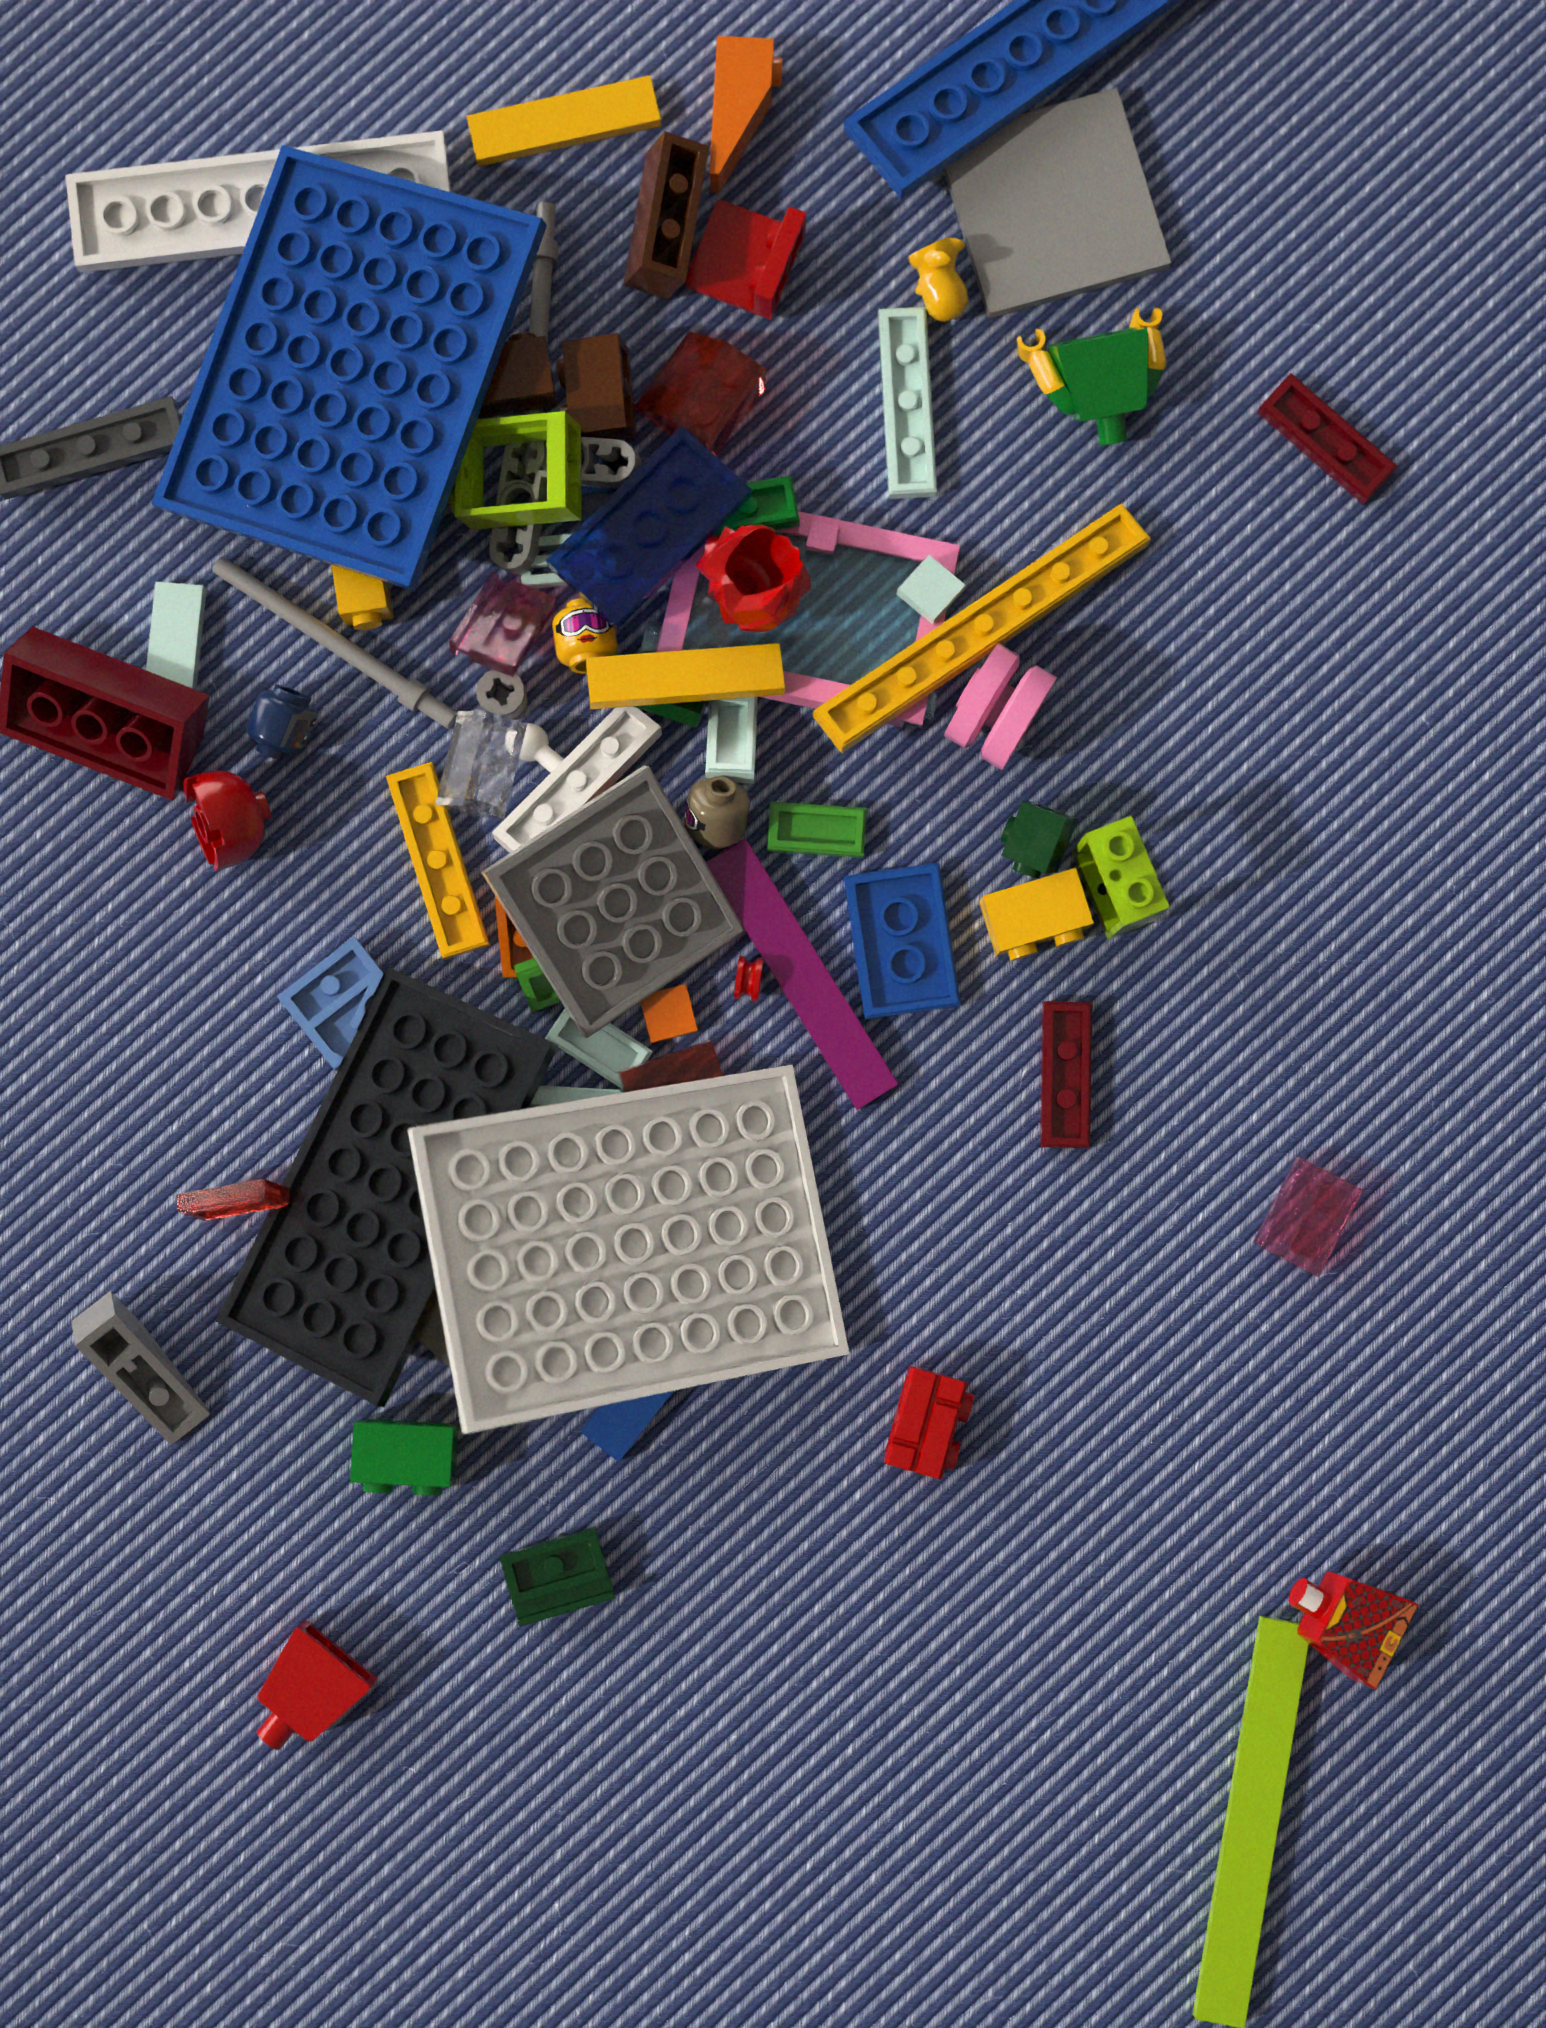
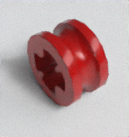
(748, 978)

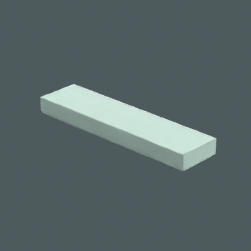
(907, 403)

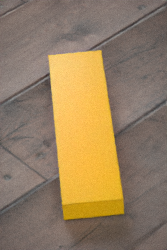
(564, 120)
(685, 676)
(437, 861)

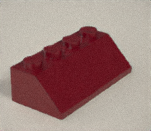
(101, 712)

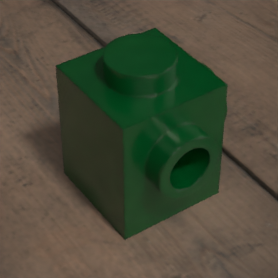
(1037, 838)

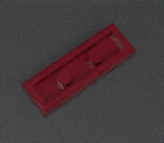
(1327, 438)
(1066, 1075)

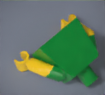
(1101, 373)

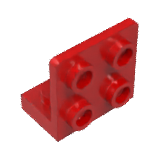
(746, 257)

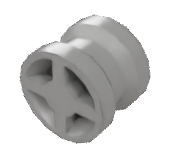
(504, 702)

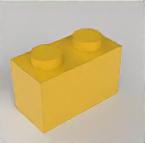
(1036, 914)

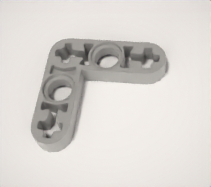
(503, 537)

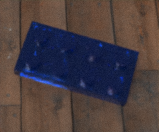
(649, 527)

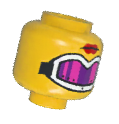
(582, 634)

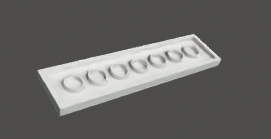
(212, 202)

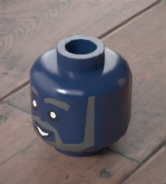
(281, 722)

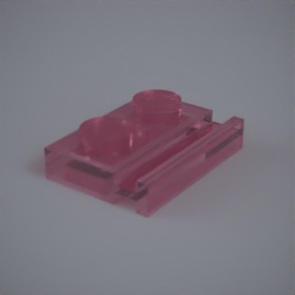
(502, 624)
(1307, 1216)

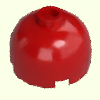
(226, 816)

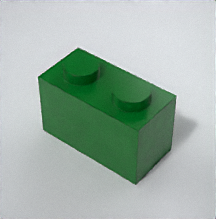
(404, 1454)

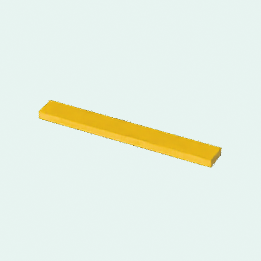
(980, 627)

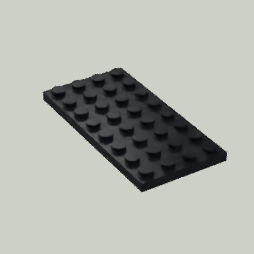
(348, 1263)

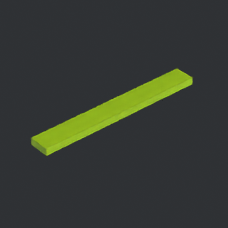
(1251, 1824)

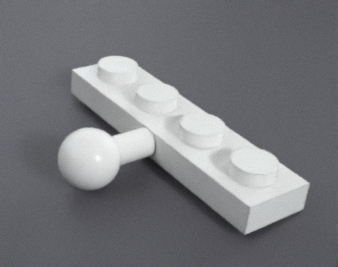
(578, 777)

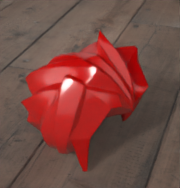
(754, 576)

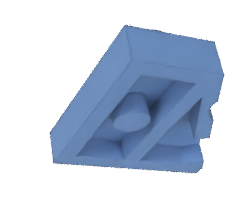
(334, 999)

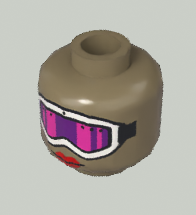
(716, 812)

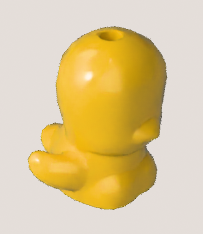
(938, 281)

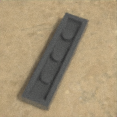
(88, 447)

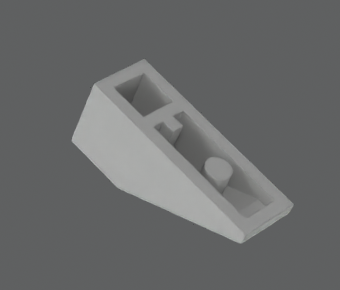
(138, 1367)

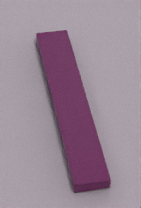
(801, 975)

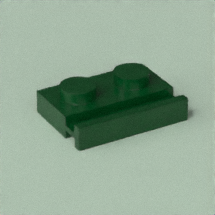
(557, 1576)

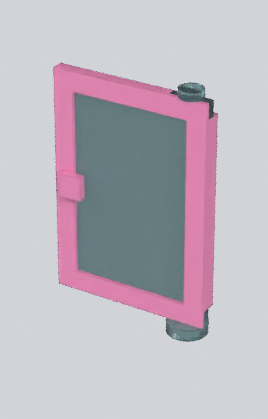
(842, 624)

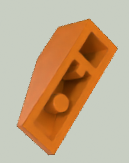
(741, 99)

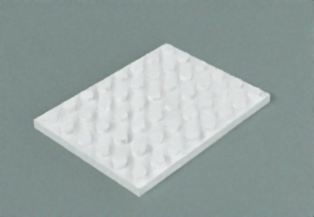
(626, 1245)

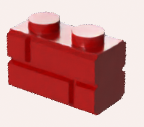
(927, 1423)

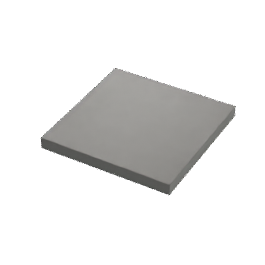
(1056, 206)
(614, 901)

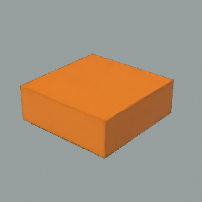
(669, 1014)

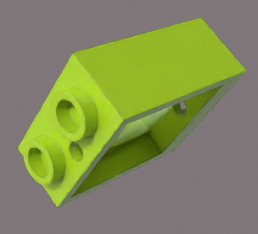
(563, 471)
(1120, 862)

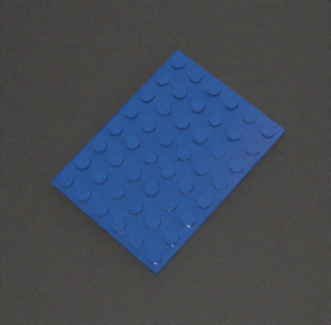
(349, 366)

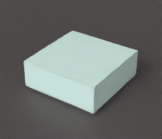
(930, 589)

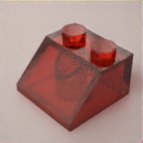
(704, 389)

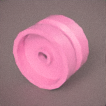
(1001, 707)

